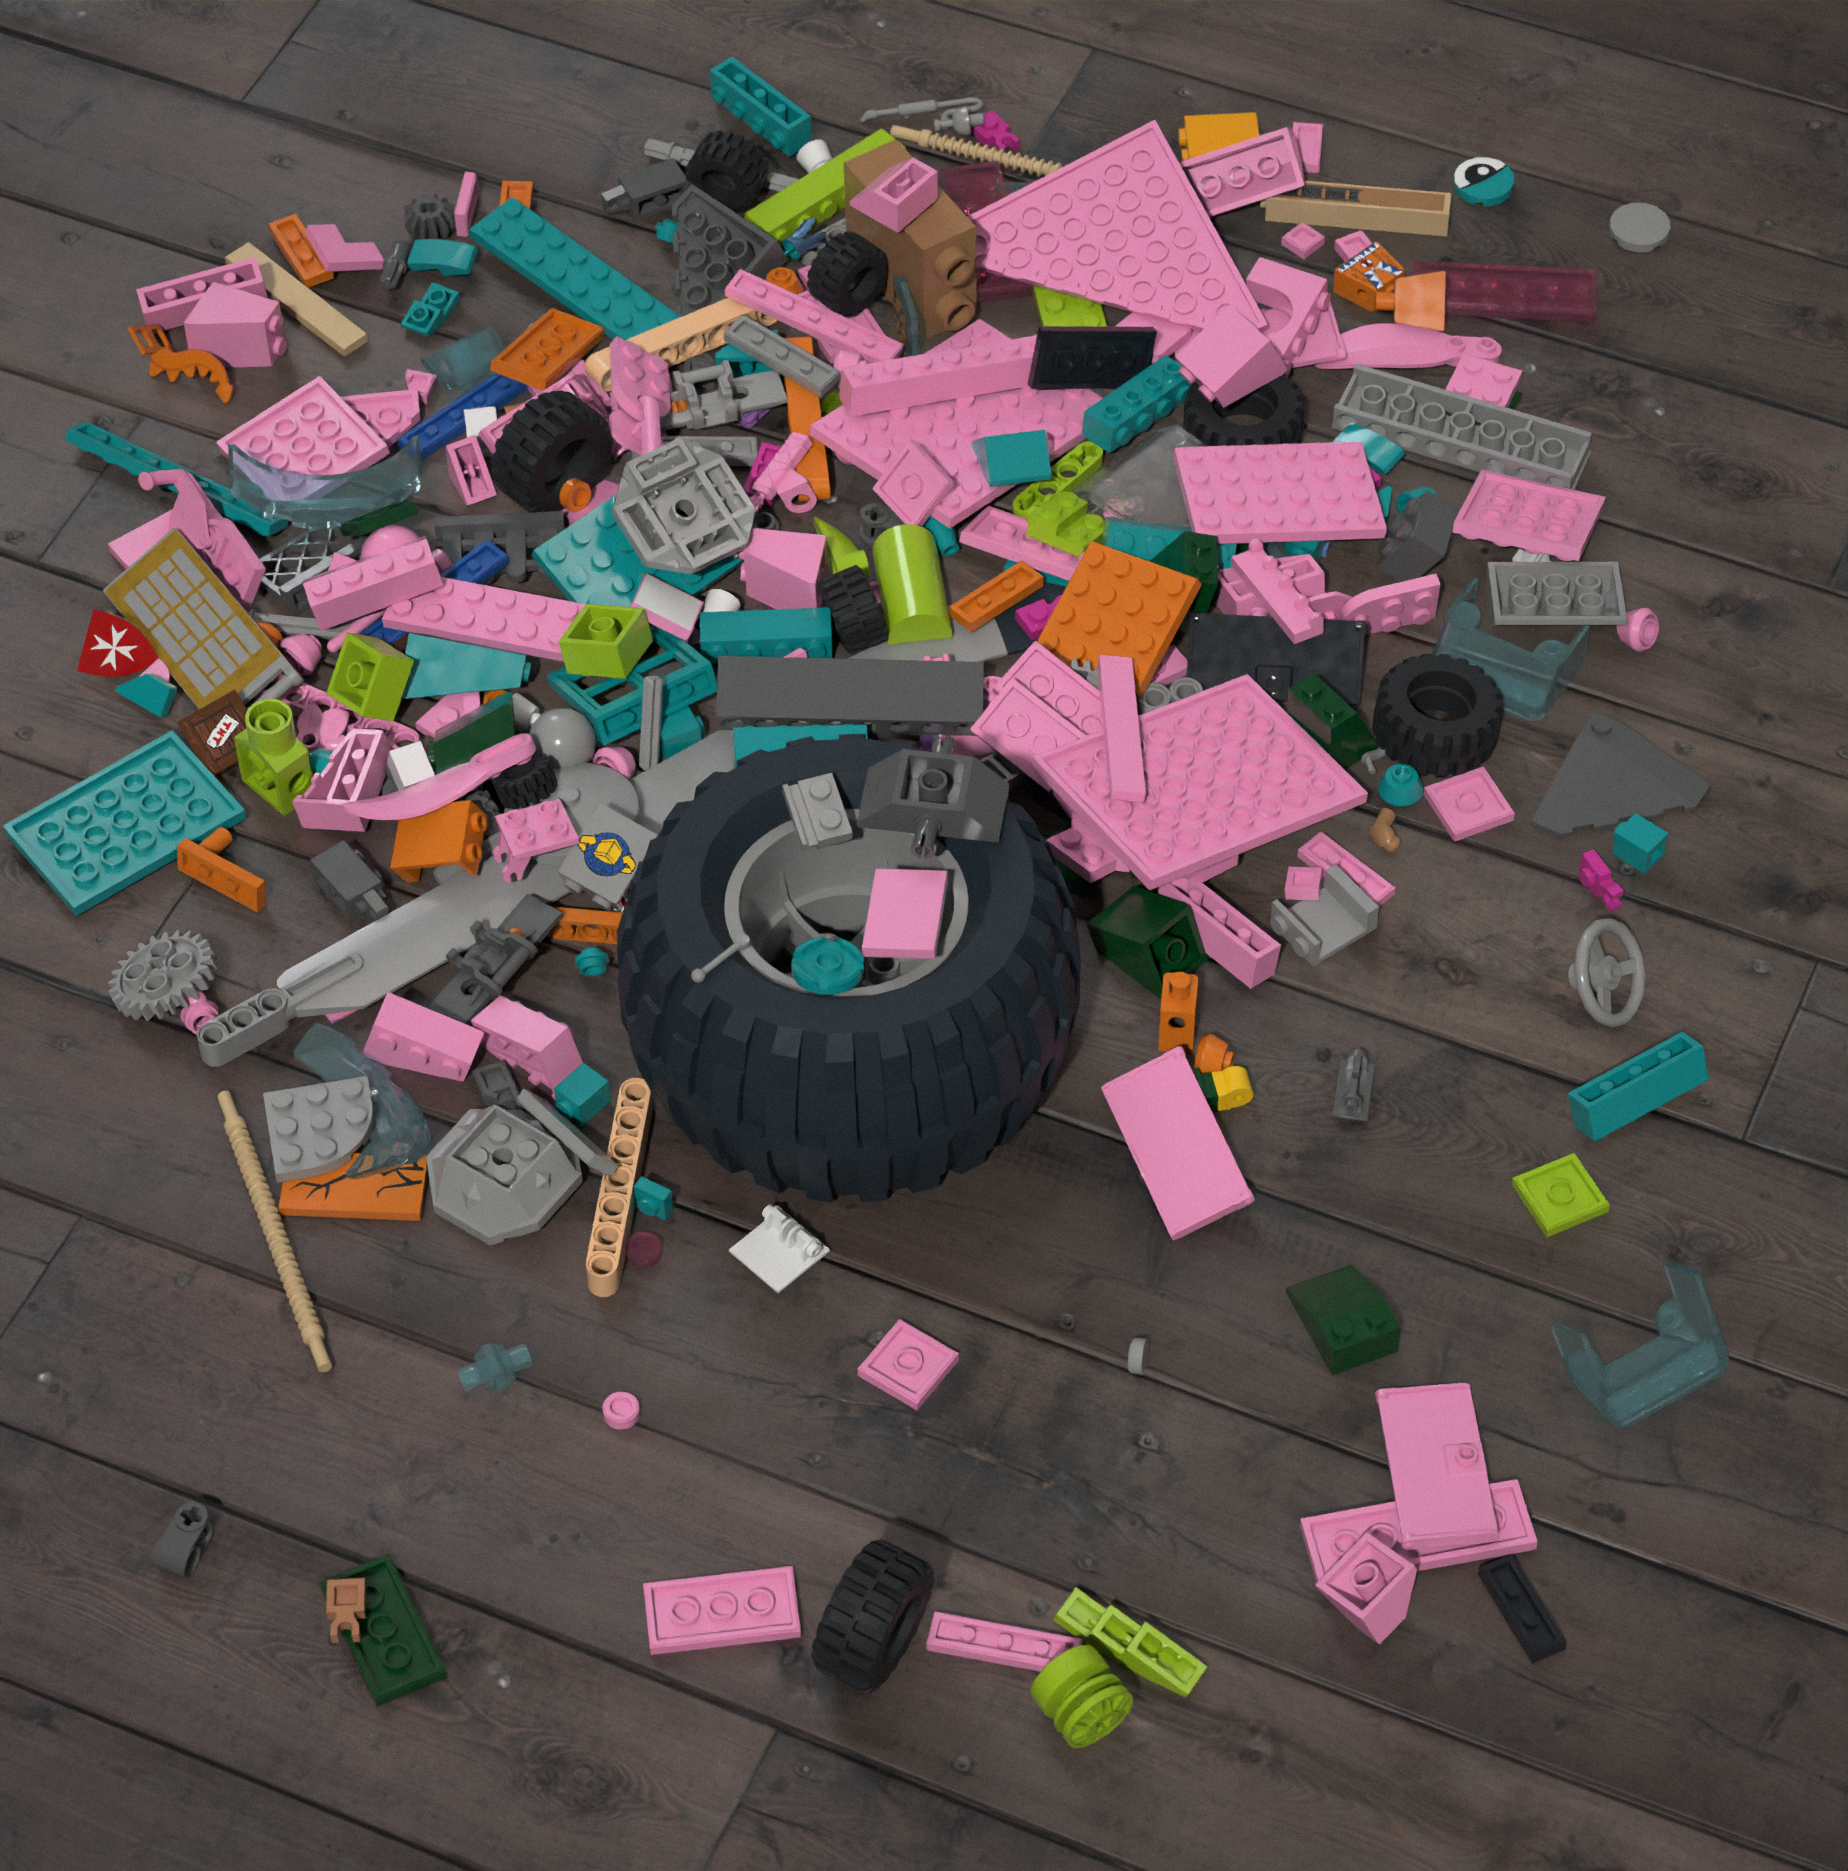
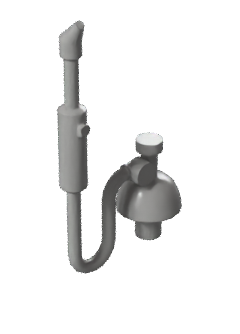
(960, 119)

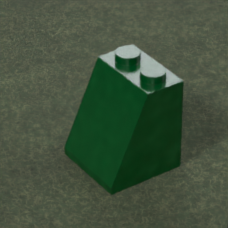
(1196, 557)
(1329, 721)
(473, 733)
(1148, 937)

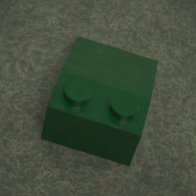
(1345, 1319)

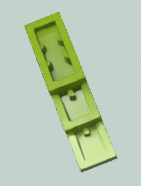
(1129, 1644)

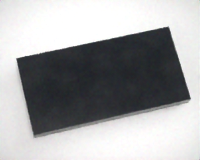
(1089, 356)

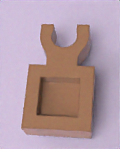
(344, 1605)

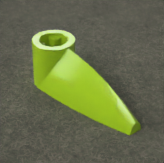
(840, 549)

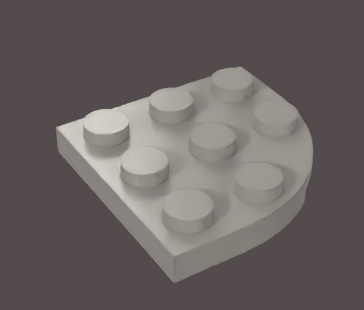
(317, 1126)

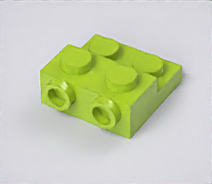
(1064, 523)

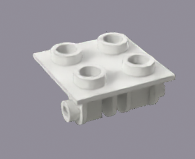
(779, 1249)

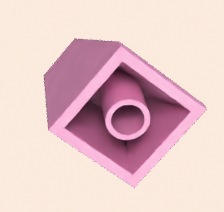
(237, 327)
(1229, 359)
(784, 568)

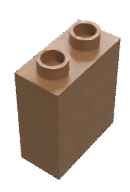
(931, 252)

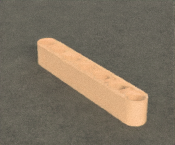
(680, 338)
(616, 1192)

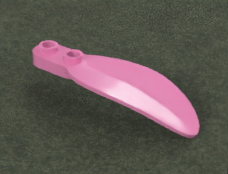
(1409, 347)
(447, 785)

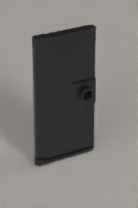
(1239, 645)

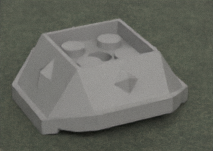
(689, 481)
(500, 1174)

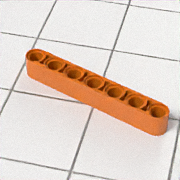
(803, 411)

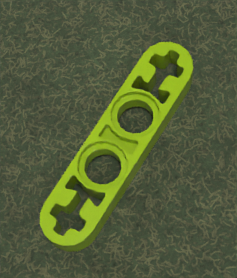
(1070, 462)

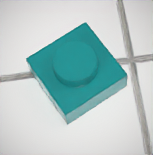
(653, 1199)

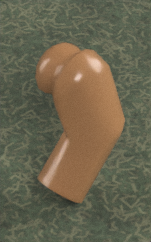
(1382, 832)

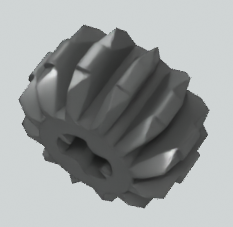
(429, 218)

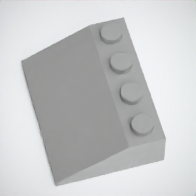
(1555, 593)

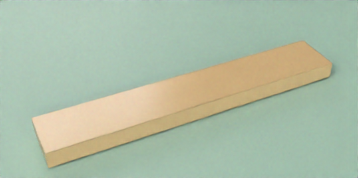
(303, 303)

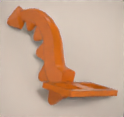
(187, 361)

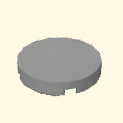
(1639, 227)

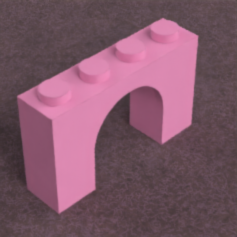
(1295, 294)

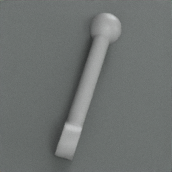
(741, 942)

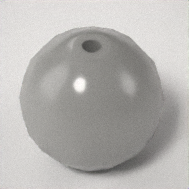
(564, 737)

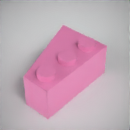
(1236, 598)
(353, 774)
(421, 1040)
(528, 1040)

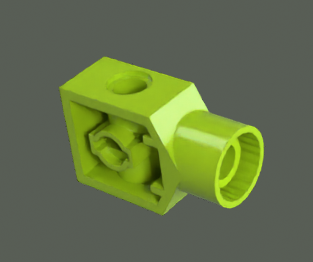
(272, 756)

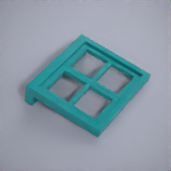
(625, 713)

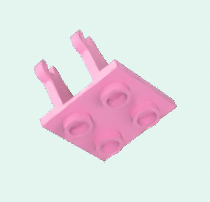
(531, 833)

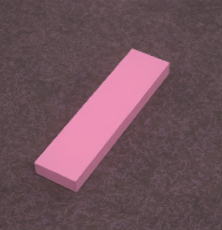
(996, 1642)

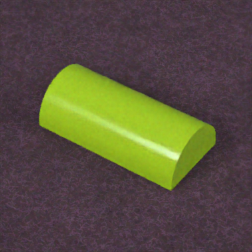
(911, 585)

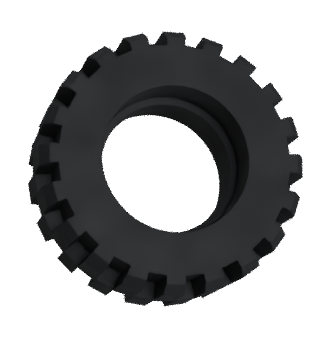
(1276, 403)
(546, 447)
(1442, 686)
(872, 1616)

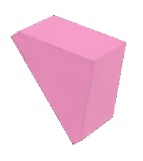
(469, 470)

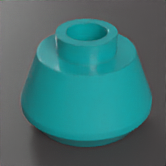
(1400, 786)

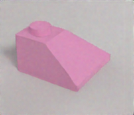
(1370, 1587)

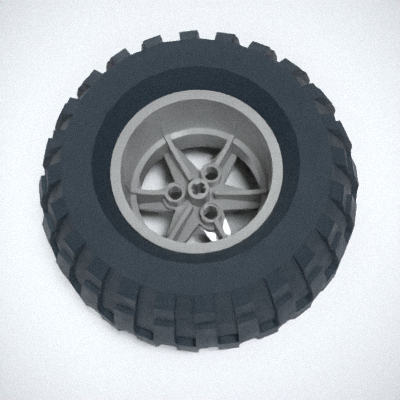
(860, 1084)

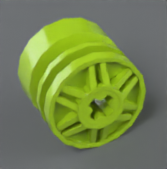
(1081, 1696)

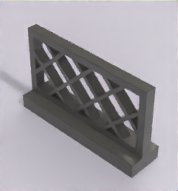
(292, 592)

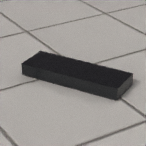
(1522, 1608)

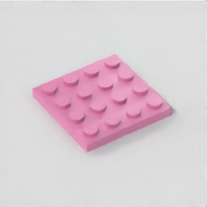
(309, 434)
(1529, 515)

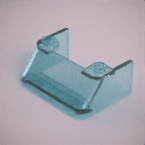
(1525, 678)
(1660, 1371)

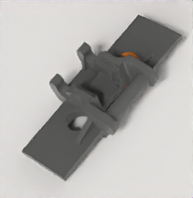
(494, 958)

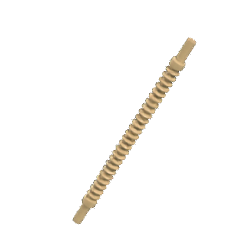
(926, 139)
(276, 1237)

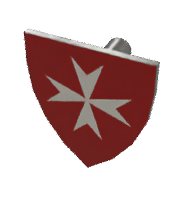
(114, 647)

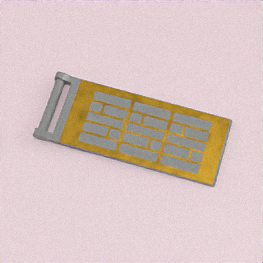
(198, 625)

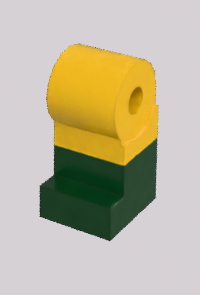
(1225, 1088)

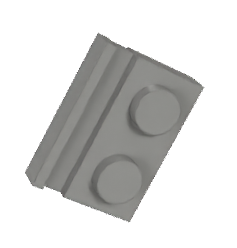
(817, 812)

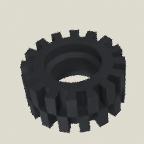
(525, 782)

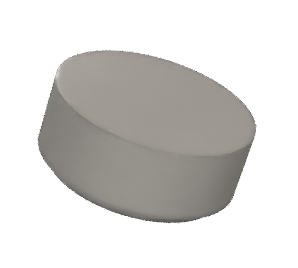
(1138, 1356)

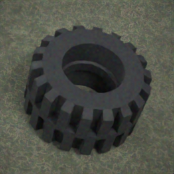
(728, 169)
(847, 274)
(853, 609)

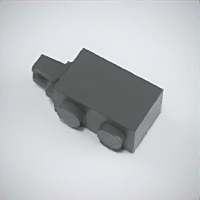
(646, 190)
(350, 882)

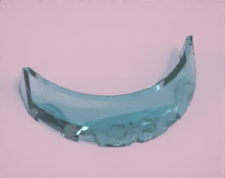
(324, 499)
(398, 1128)

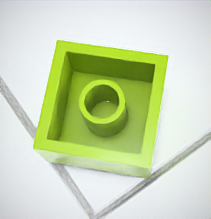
(605, 641)
(370, 677)

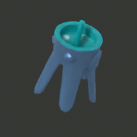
(801, 242)

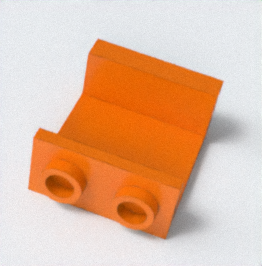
(440, 839)

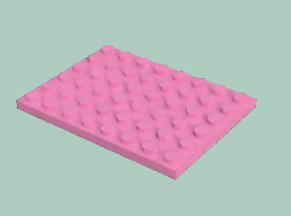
(950, 426)
(1217, 778)

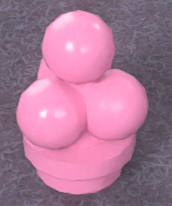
(198, 1012)

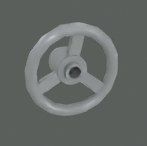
(1604, 972)

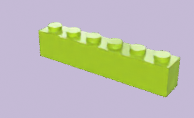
(813, 196)

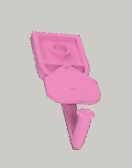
(642, 391)
(214, 537)
(1381, 607)

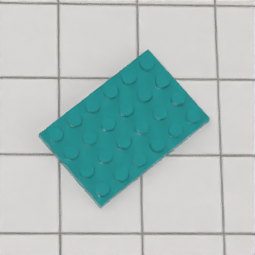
(599, 566)
(123, 822)

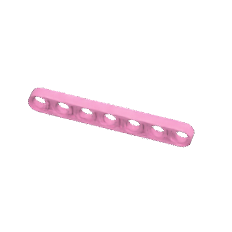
(394, 732)

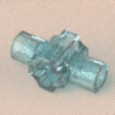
(494, 1366)

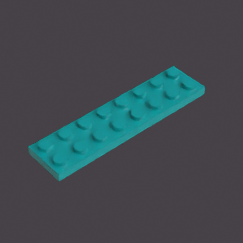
(569, 271)

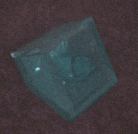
(465, 359)

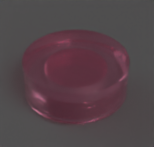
(643, 1249)

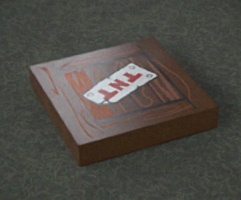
(213, 732)

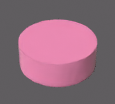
(621, 1410)

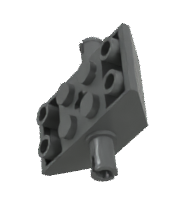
(934, 796)

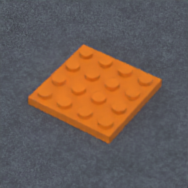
(1120, 610)

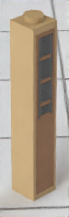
(1362, 208)

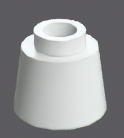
(813, 155)
(719, 601)
(524, 713)

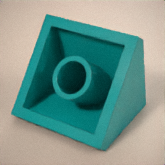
(1013, 457)

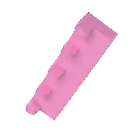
(1277, 593)

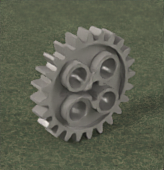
(162, 975)

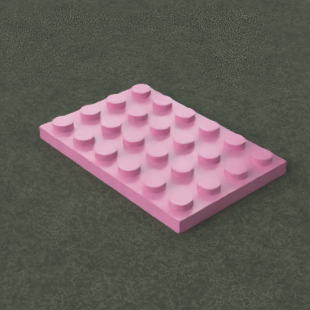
(1280, 492)

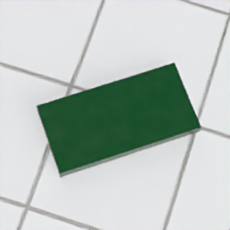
(394, 1644)

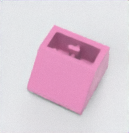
(899, 194)

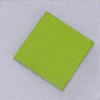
(1560, 1195)

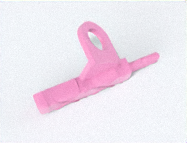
(782, 479)

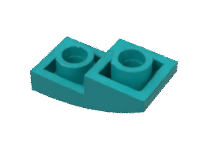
(447, 256)
(432, 311)
(1379, 451)

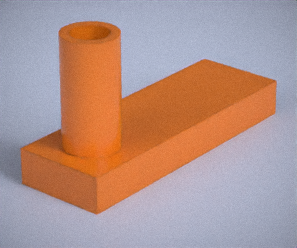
(205, 865)

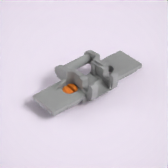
(720, 407)

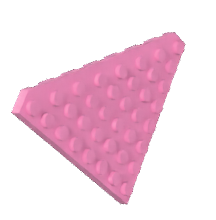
(1118, 234)

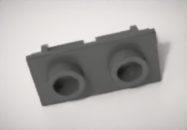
(1354, 1087)

